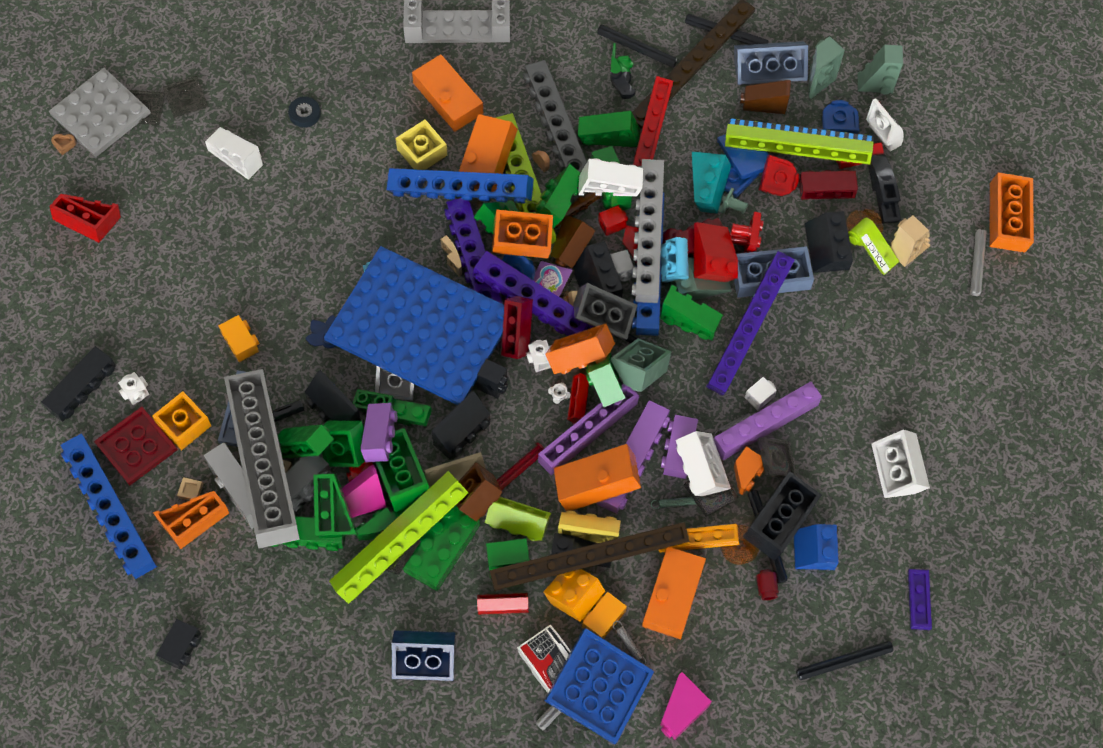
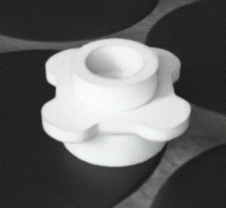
(560, 387)

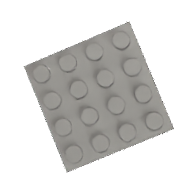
(99, 112)

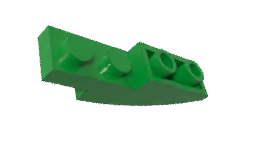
(407, 412)
(377, 524)

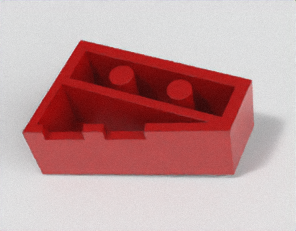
(84, 216)

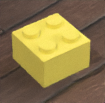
(421, 146)

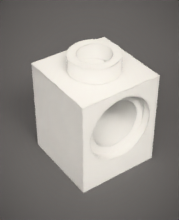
(760, 393)

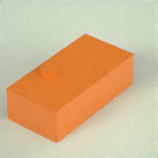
(447, 92)
(488, 147)
(1011, 212)
(597, 478)
(673, 592)

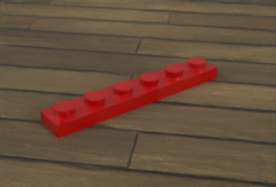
(653, 120)

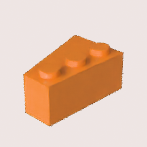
(192, 518)

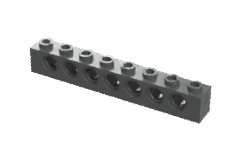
(540, 72)

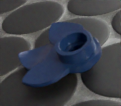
(318, 331)

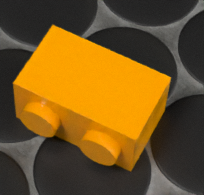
(238, 338)
(606, 612)

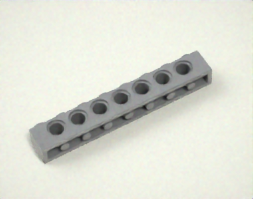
(649, 291)

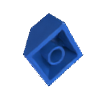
(816, 547)

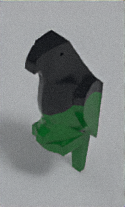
(621, 74)

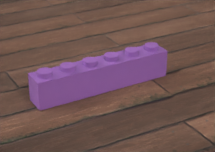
(767, 420)
(586, 431)
(641, 441)

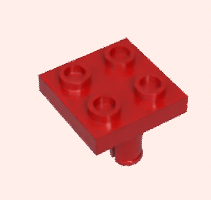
(748, 235)

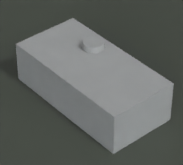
(230, 478)

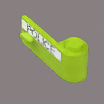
(870, 237)

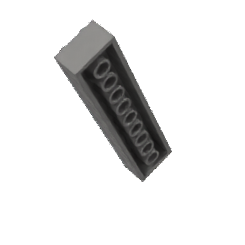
(261, 459)

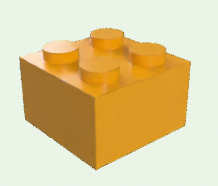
(182, 420)
(574, 593)

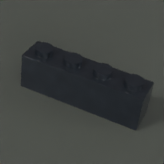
(79, 384)

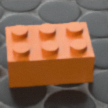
(522, 234)
(580, 349)

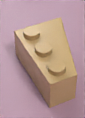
(910, 240)

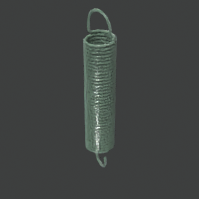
(673, 502)

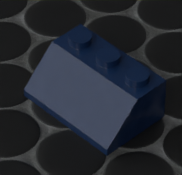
(423, 655)

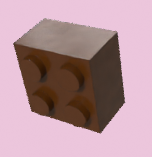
(482, 491)

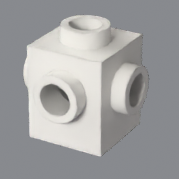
(537, 355)
(133, 388)

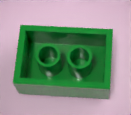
(609, 201)

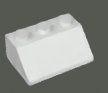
(702, 463)
(900, 464)

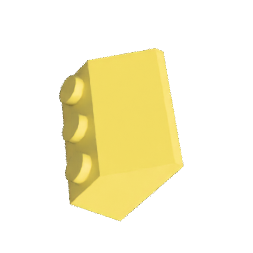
(589, 526)

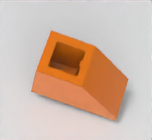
(747, 468)

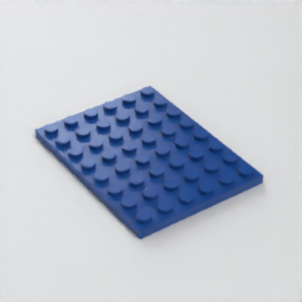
(419, 325)

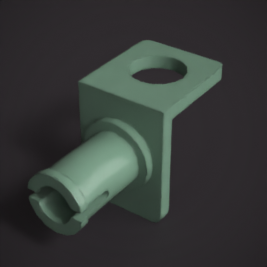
(733, 203)

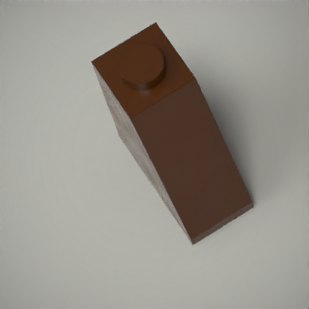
(767, 97)
(571, 241)

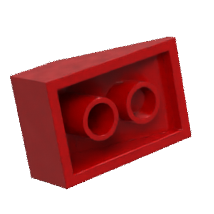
(714, 253)

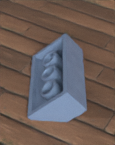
(771, 62)

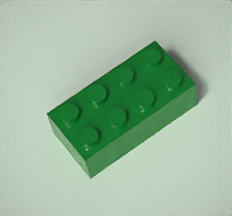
(402, 473)
(441, 548)

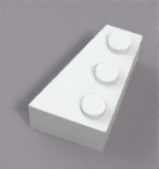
(235, 152)
(610, 177)

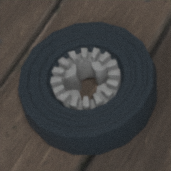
(303, 104)

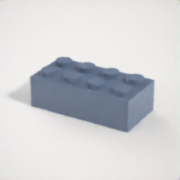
(755, 264)

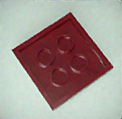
(135, 446)

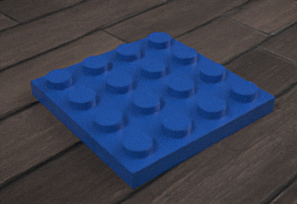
(599, 686)

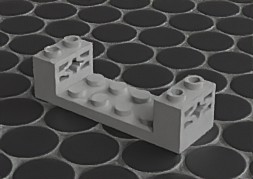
(456, 25)

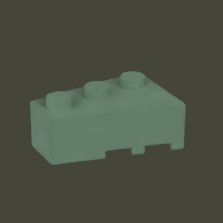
(883, 71)

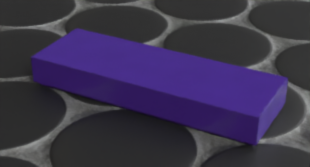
(919, 599)

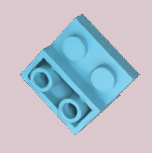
(674, 259)

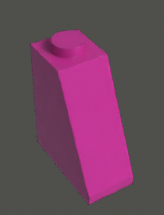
(364, 493)
(683, 707)

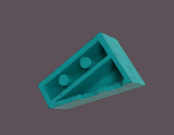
(709, 180)

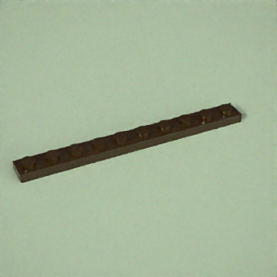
(701, 53)
(588, 556)

